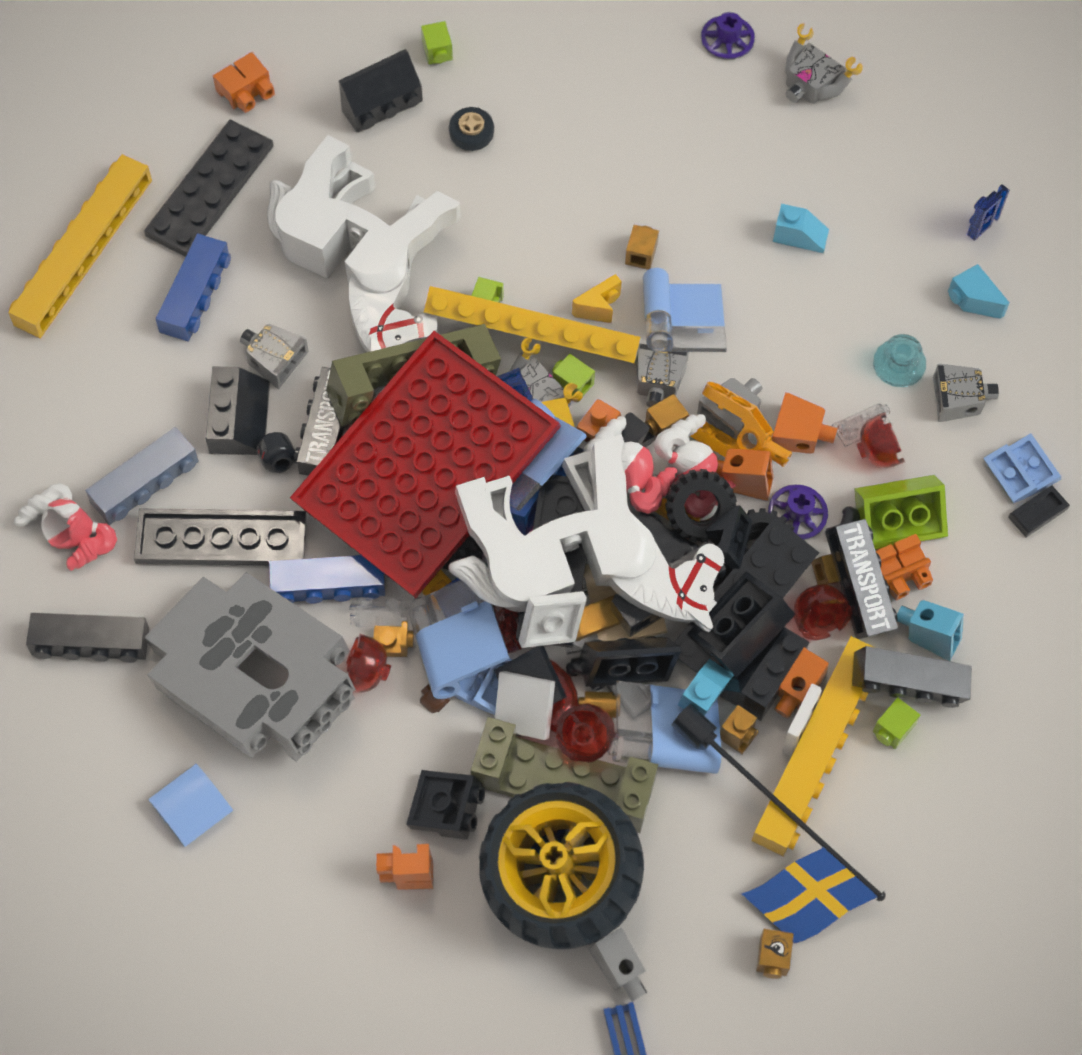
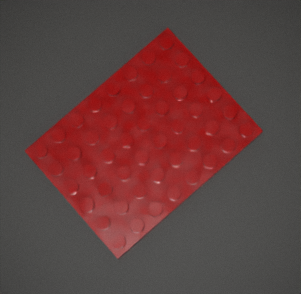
(398, 465)

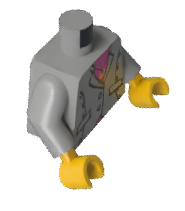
(814, 73)
(538, 379)

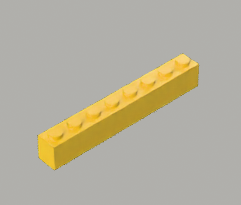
(80, 246)
(532, 324)
(813, 755)

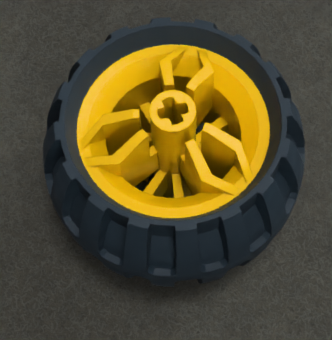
(508, 849)

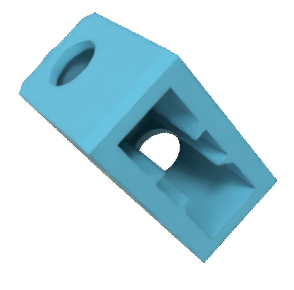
(933, 627)

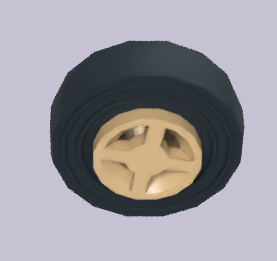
(471, 128)

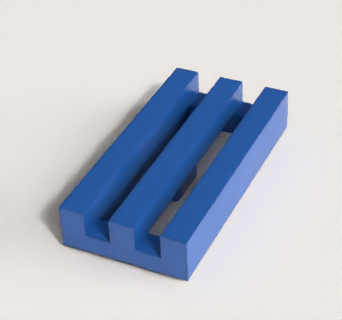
(619, 1010)

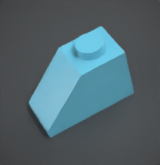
(800, 229)
(977, 293)
(706, 687)

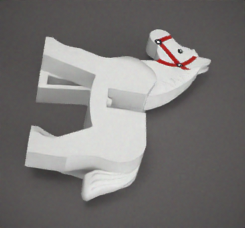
(322, 224)
(613, 540)

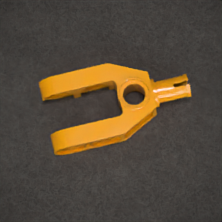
(753, 423)

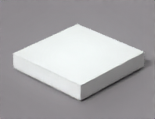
(552, 619)
(526, 703)
(801, 719)

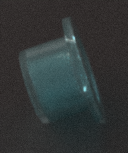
(900, 361)

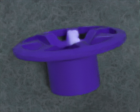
(728, 32)
(801, 507)

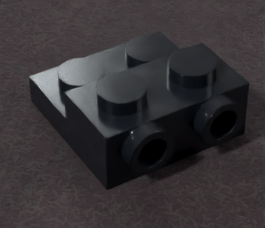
(446, 804)

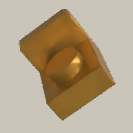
(395, 639)

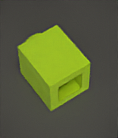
(436, 42)
(574, 371)
(896, 723)

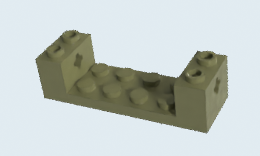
(357, 376)
(517, 765)

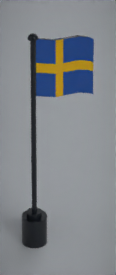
(811, 889)

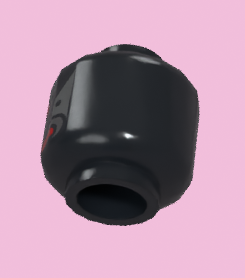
(276, 452)

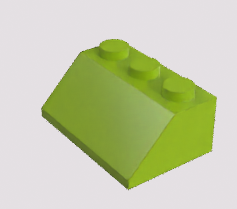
(904, 509)

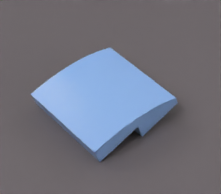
(1022, 468)
(481, 689)
(190, 805)

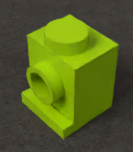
(488, 290)

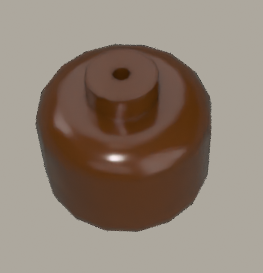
(430, 702)

